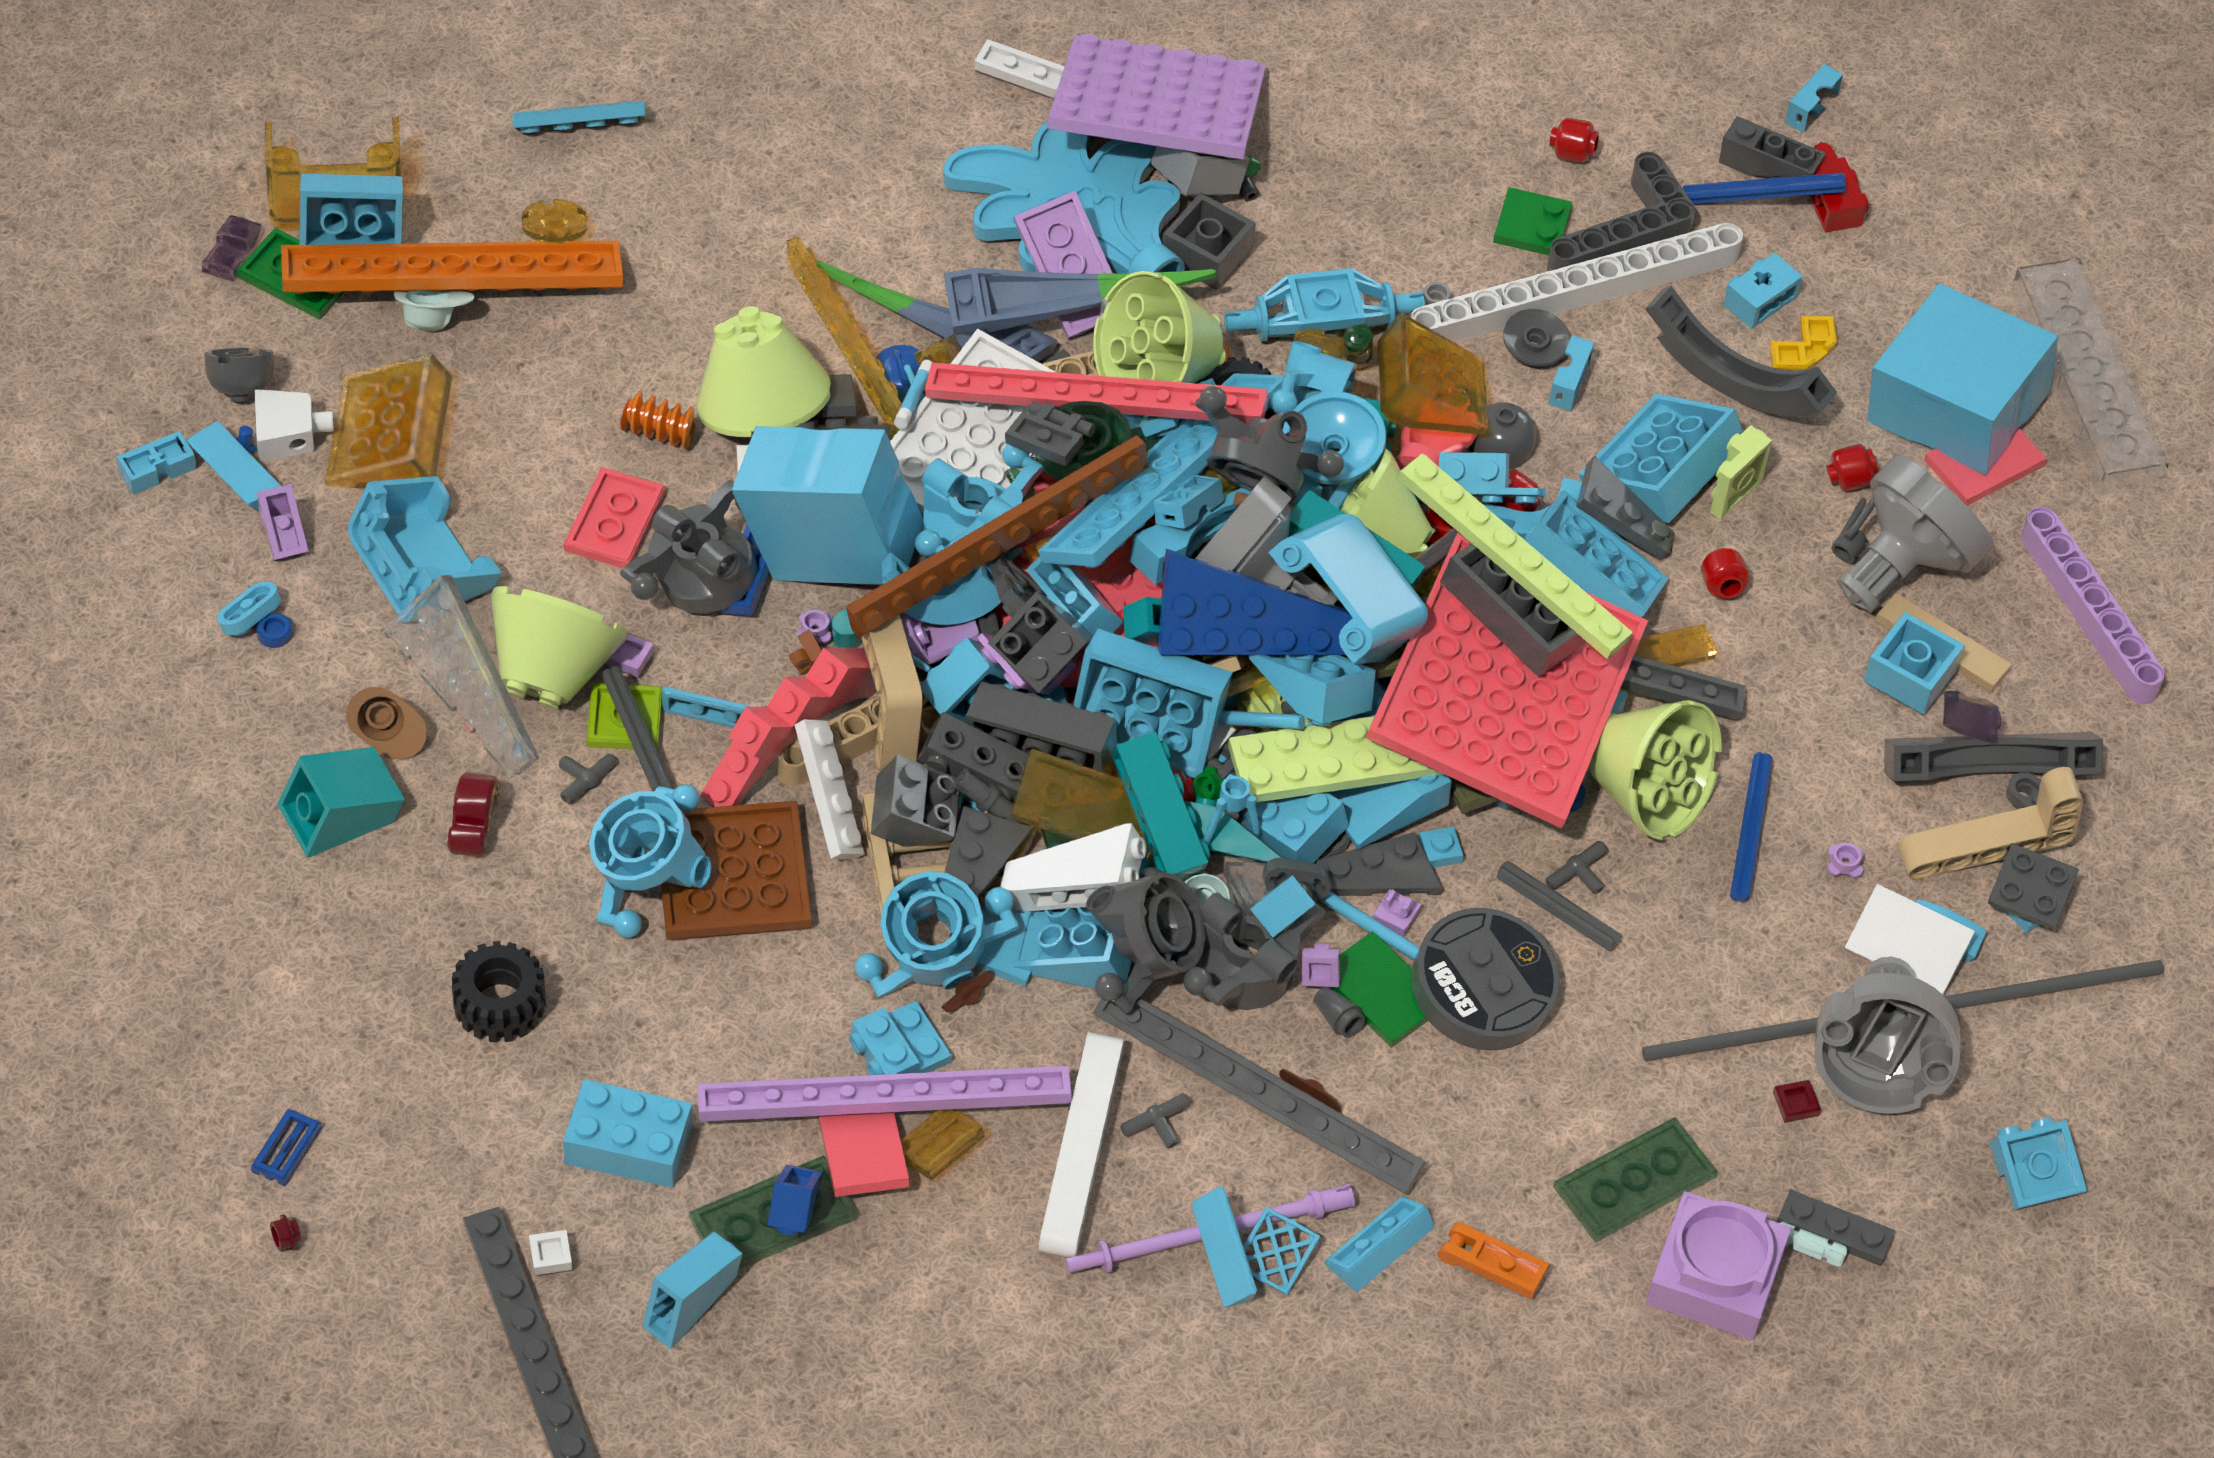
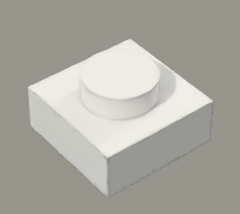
(550, 1252)

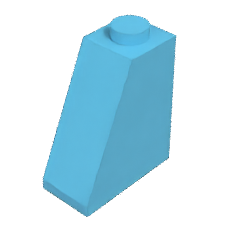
(690, 1288)

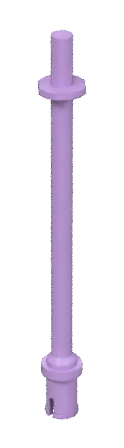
(1313, 1204)

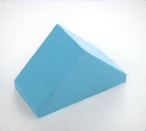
(1282, 906)

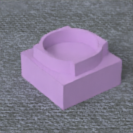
(1718, 1264)

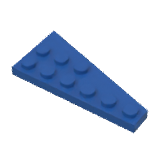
(1235, 614)

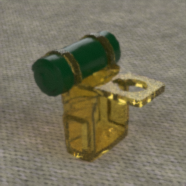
(1352, 347)

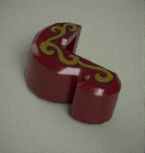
(472, 813)

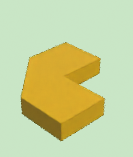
(1817, 339)

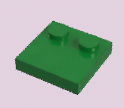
(1531, 220)

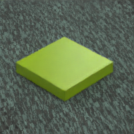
(604, 722)

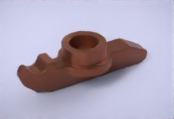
(968, 991)
(1311, 1088)

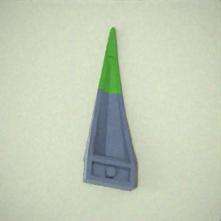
(1013, 298)
(938, 318)

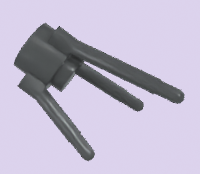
(1851, 541)

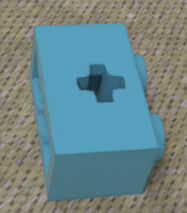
(1762, 290)

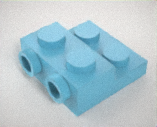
(898, 1041)
(2038, 1162)

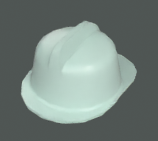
(430, 309)

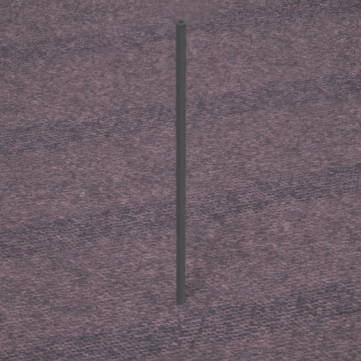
(1957, 1001)

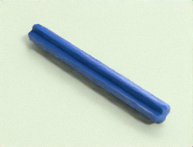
(1766, 188)
(1751, 827)

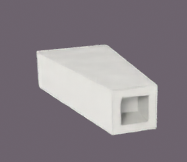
(1074, 870)

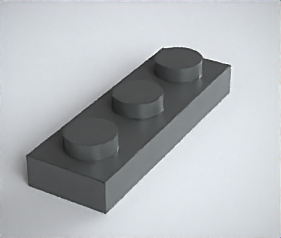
(1860, 1236)

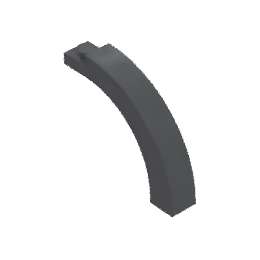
(1729, 372)

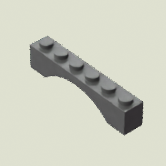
(1956, 755)

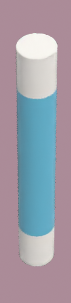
(913, 395)

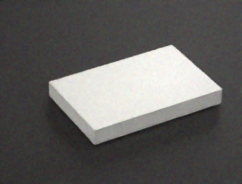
(1913, 933)

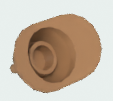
(386, 723)

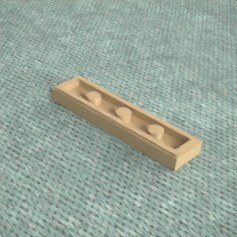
(1976, 661)

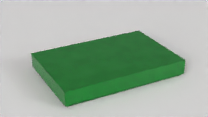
(264, 272)
(1382, 987)

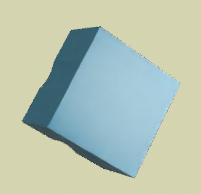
(1962, 378)
(826, 503)

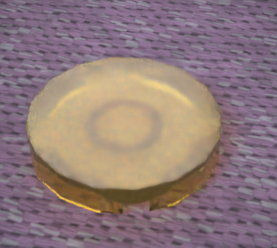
(554, 222)

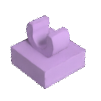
(1397, 912)
(1320, 966)

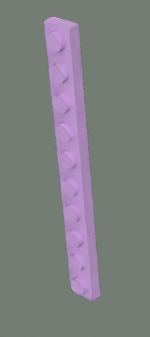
(884, 1093)

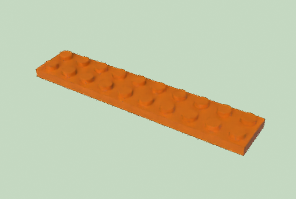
(451, 266)

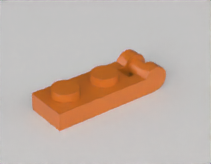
(1493, 1260)

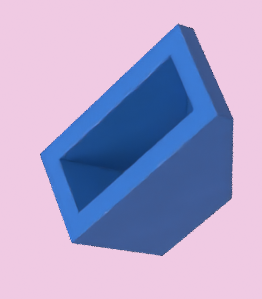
(794, 1199)

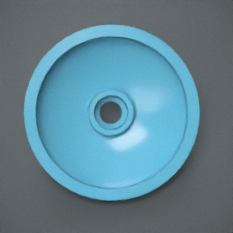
(1346, 424)

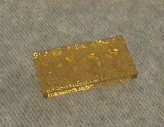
(1070, 798)

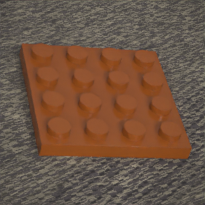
(754, 874)

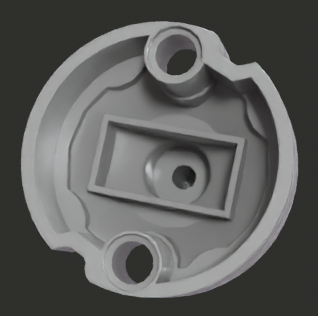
(1919, 526)
(1249, 536)
(1884, 1040)

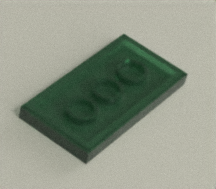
(1635, 1179)
(745, 1216)

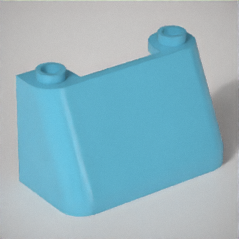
(409, 546)
(1363, 579)

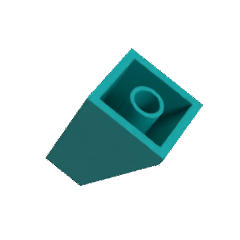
(338, 798)

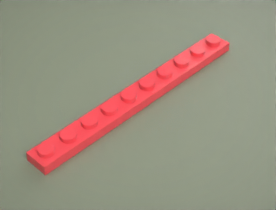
(1056, 388)

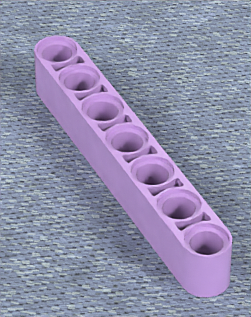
(2092, 605)

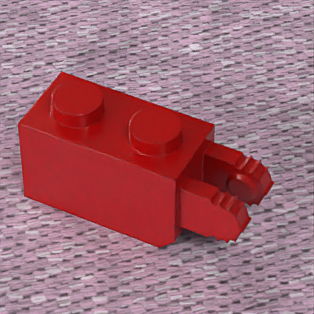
(1841, 209)

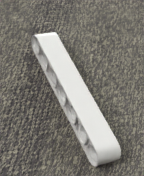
(1081, 1145)

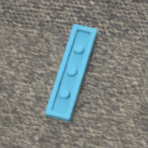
(564, 117)

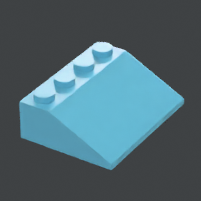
(1670, 451)
(1595, 557)
(1154, 694)
(1389, 806)
(1076, 947)

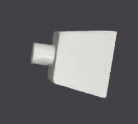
(287, 423)

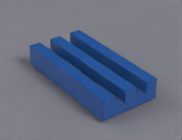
(272, 1172)

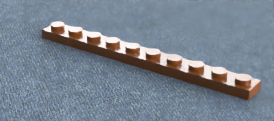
(997, 536)

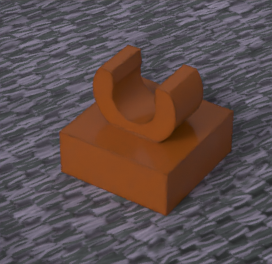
(805, 657)

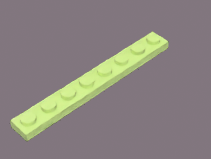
(1515, 556)

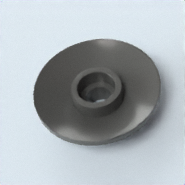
(1540, 328)

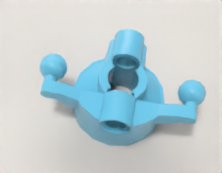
(1310, 374)
(953, 497)
(621, 845)
(944, 963)

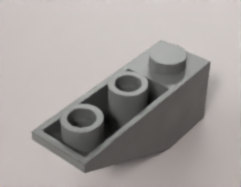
(1765, 152)

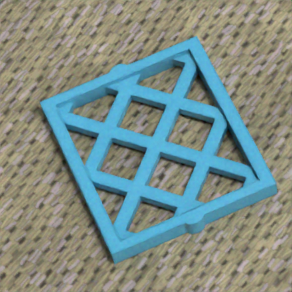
(1290, 1226)

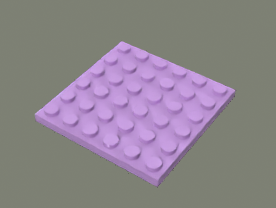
(1157, 96)

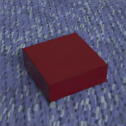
(1796, 1101)

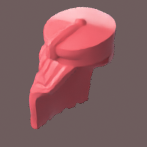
(1430, 443)

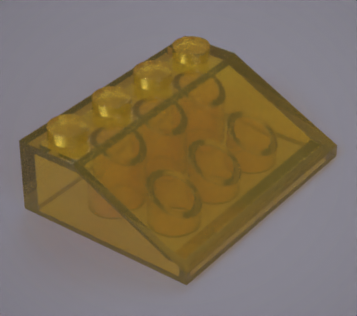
(1430, 380)
(389, 423)

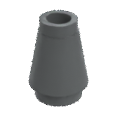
(1340, 1013)

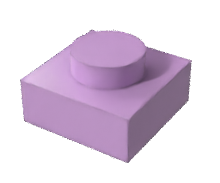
(632, 655)

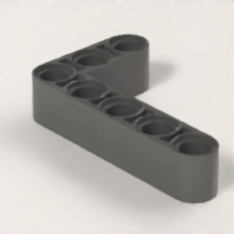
(1666, 215)

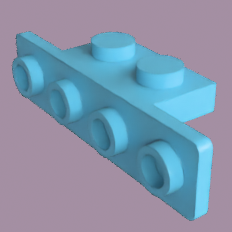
(1485, 476)

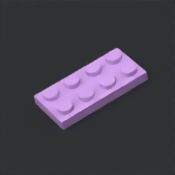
(1064, 242)

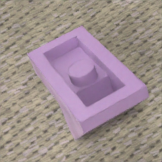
(281, 521)

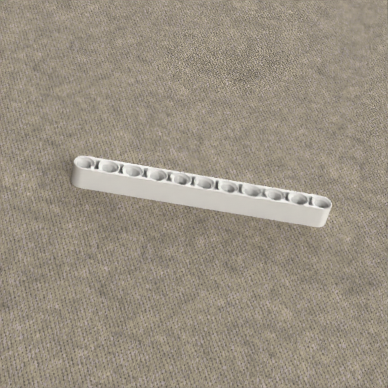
(1585, 282)

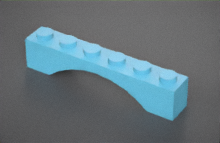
(1151, 543)

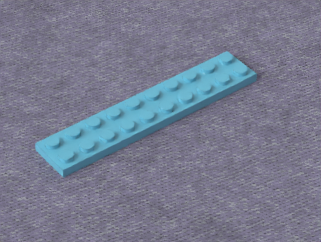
(1127, 507)

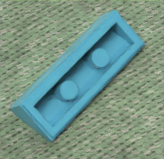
(232, 462)
(701, 707)
(1380, 1243)
(1224, 1248)

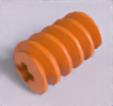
(658, 420)

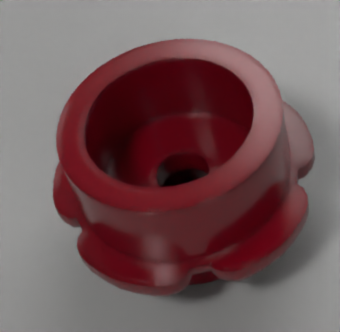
(285, 1233)

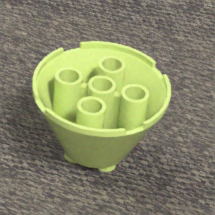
(1156, 332)
(759, 377)
(1389, 507)
(549, 644)
(1659, 764)

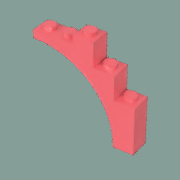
(764, 732)

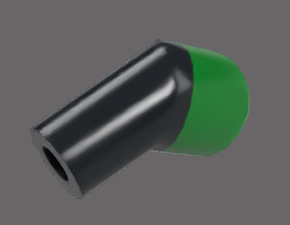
(1247, 188)

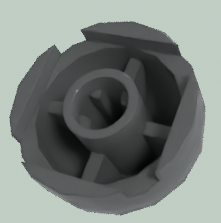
(239, 371)
(1509, 432)

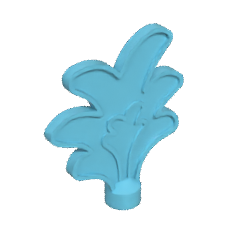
(1109, 186)

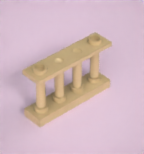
(887, 876)

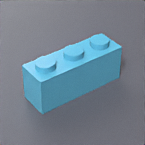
(1075, 594)

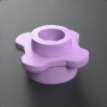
(818, 619)
(1847, 852)

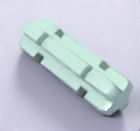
(1816, 1246)

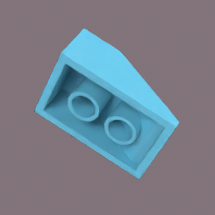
(1320, 685)

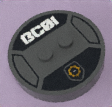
(1485, 979)

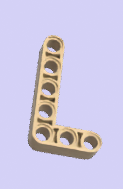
(897, 692)
(848, 746)
(1988, 839)

